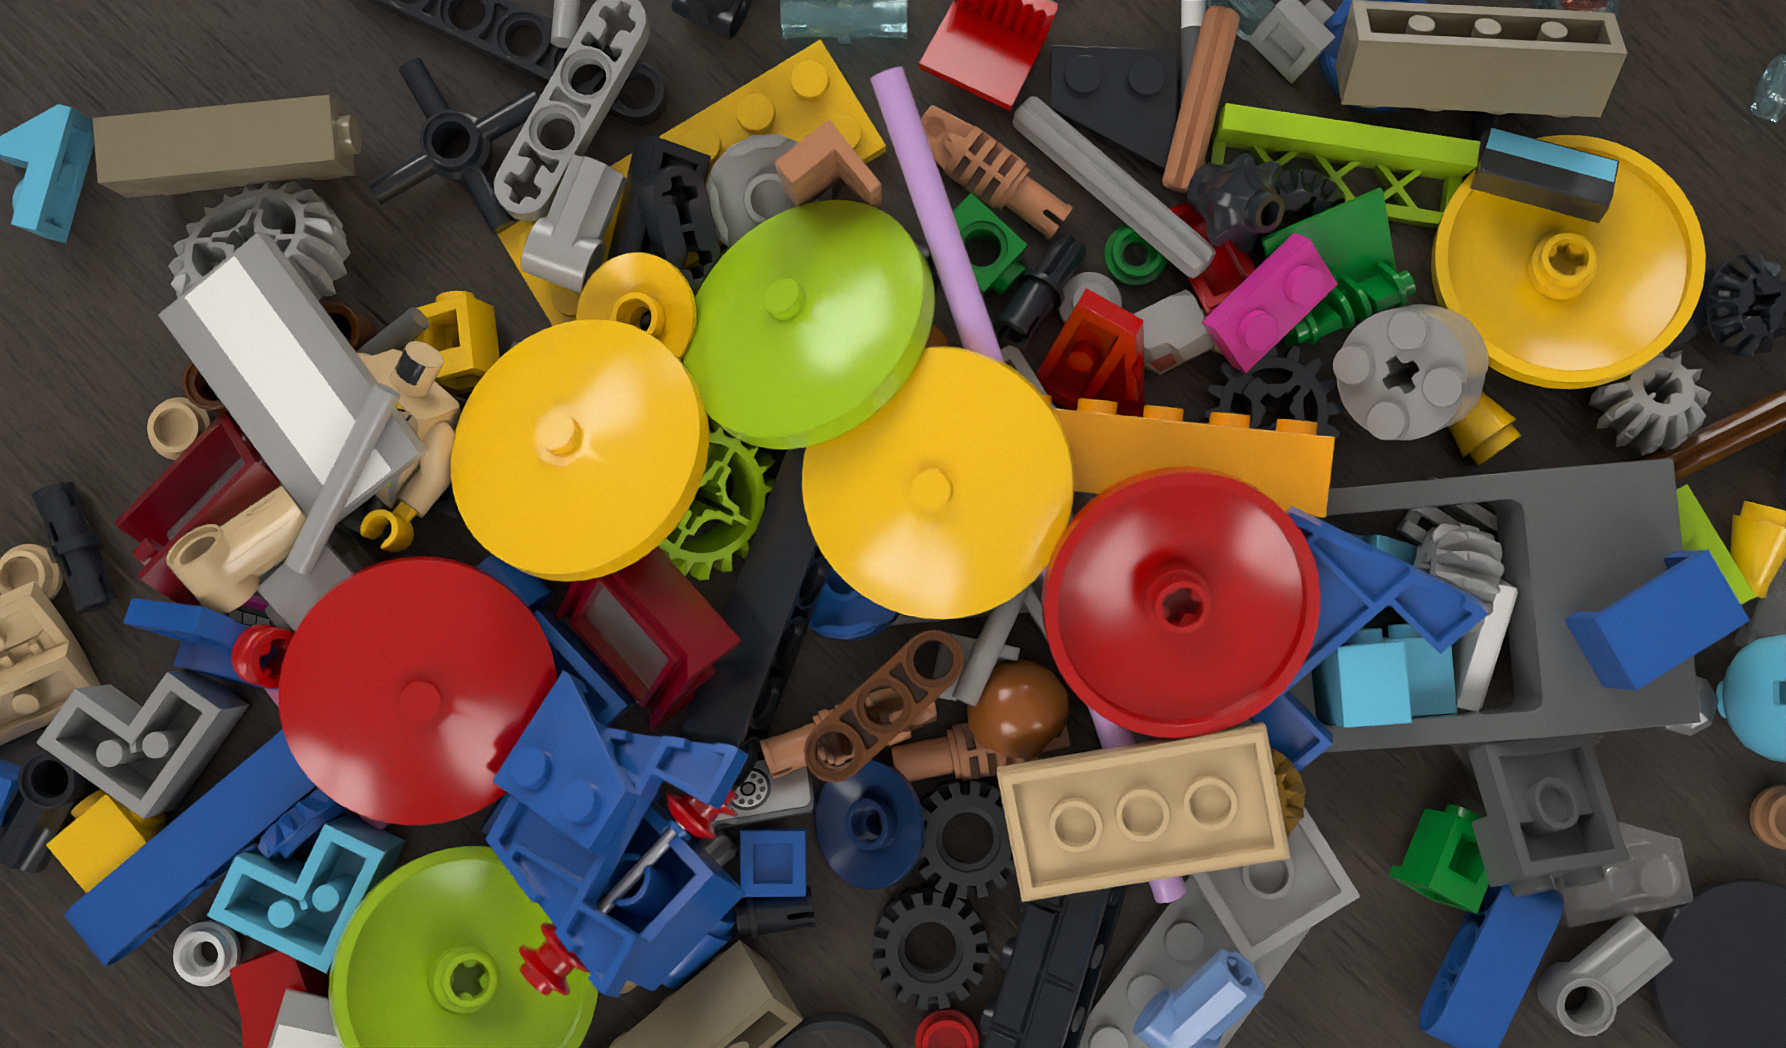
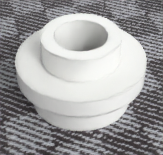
(189, 958)

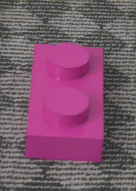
(1269, 302)

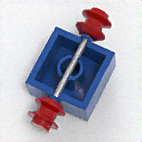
(660, 889)

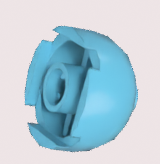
(1755, 697)

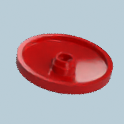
(1180, 602)
(413, 688)

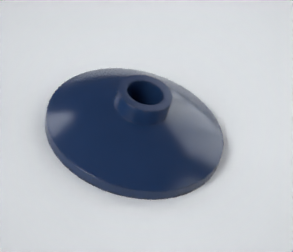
(851, 832)

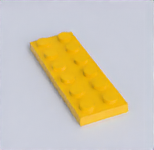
(782, 101)

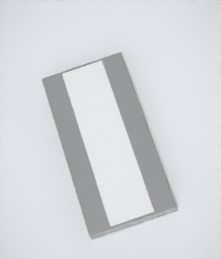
(285, 372)

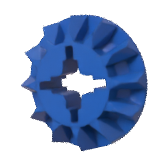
(300, 826)

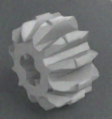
(1653, 404)
(1464, 560)

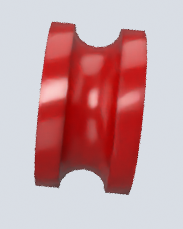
(255, 643)

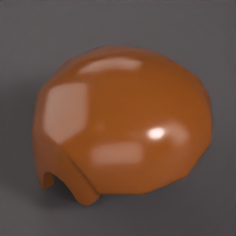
(1020, 709)

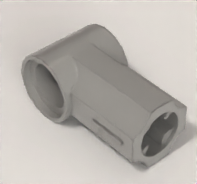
(569, 240)
(1611, 972)

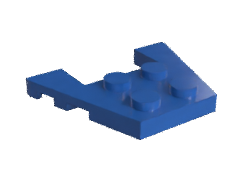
(1354, 588)
(570, 879)

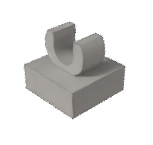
(1293, 36)

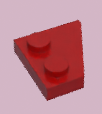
(1097, 357)

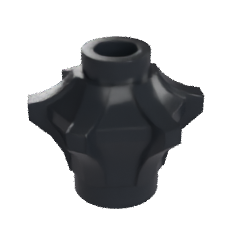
(1237, 200)

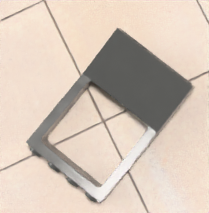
(1568, 547)

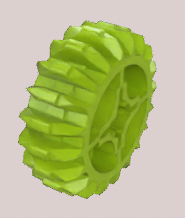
(737, 516)

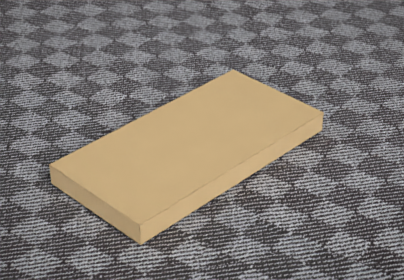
(1143, 812)

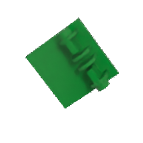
(1359, 255)

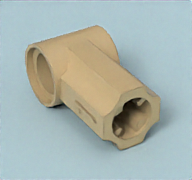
(226, 561)

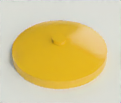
(1570, 295)
(579, 450)
(944, 489)

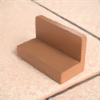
(821, 163)

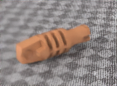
(990, 170)
(786, 751)
(957, 754)

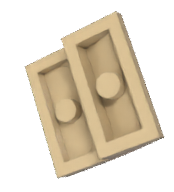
(37, 662)

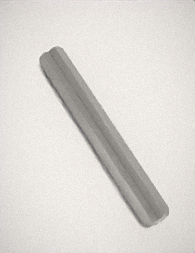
(1114, 187)

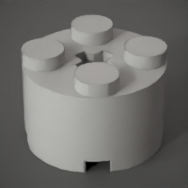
(1375, 363)

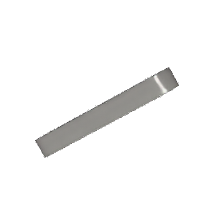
(563, 102)

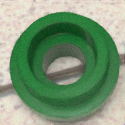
(1124, 272)

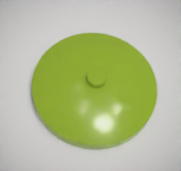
(810, 324)
(439, 963)

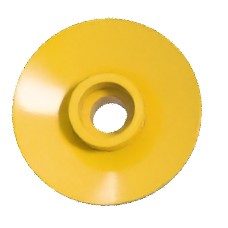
(639, 283)

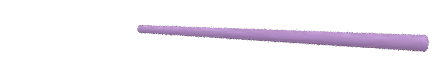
(963, 294)

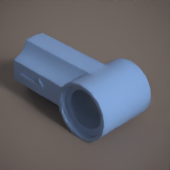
(1202, 1005)

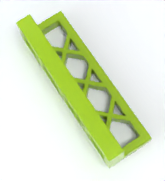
(1351, 145)

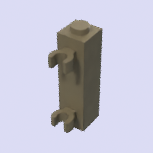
(225, 146)

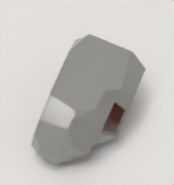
(1173, 332)

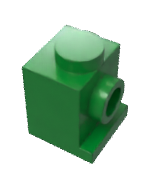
(1445, 860)

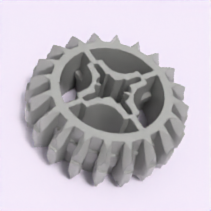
(292, 216)

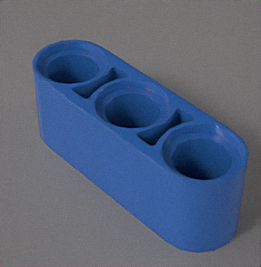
(1489, 967)

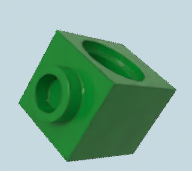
(979, 222)

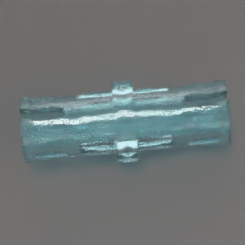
(843, 19)

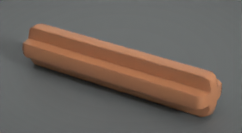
(1201, 96)

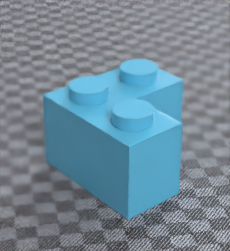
(1383, 679)
(308, 904)

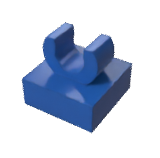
(773, 862)

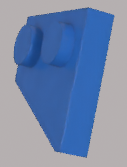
(569, 769)

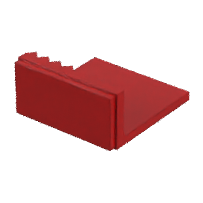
(989, 46)

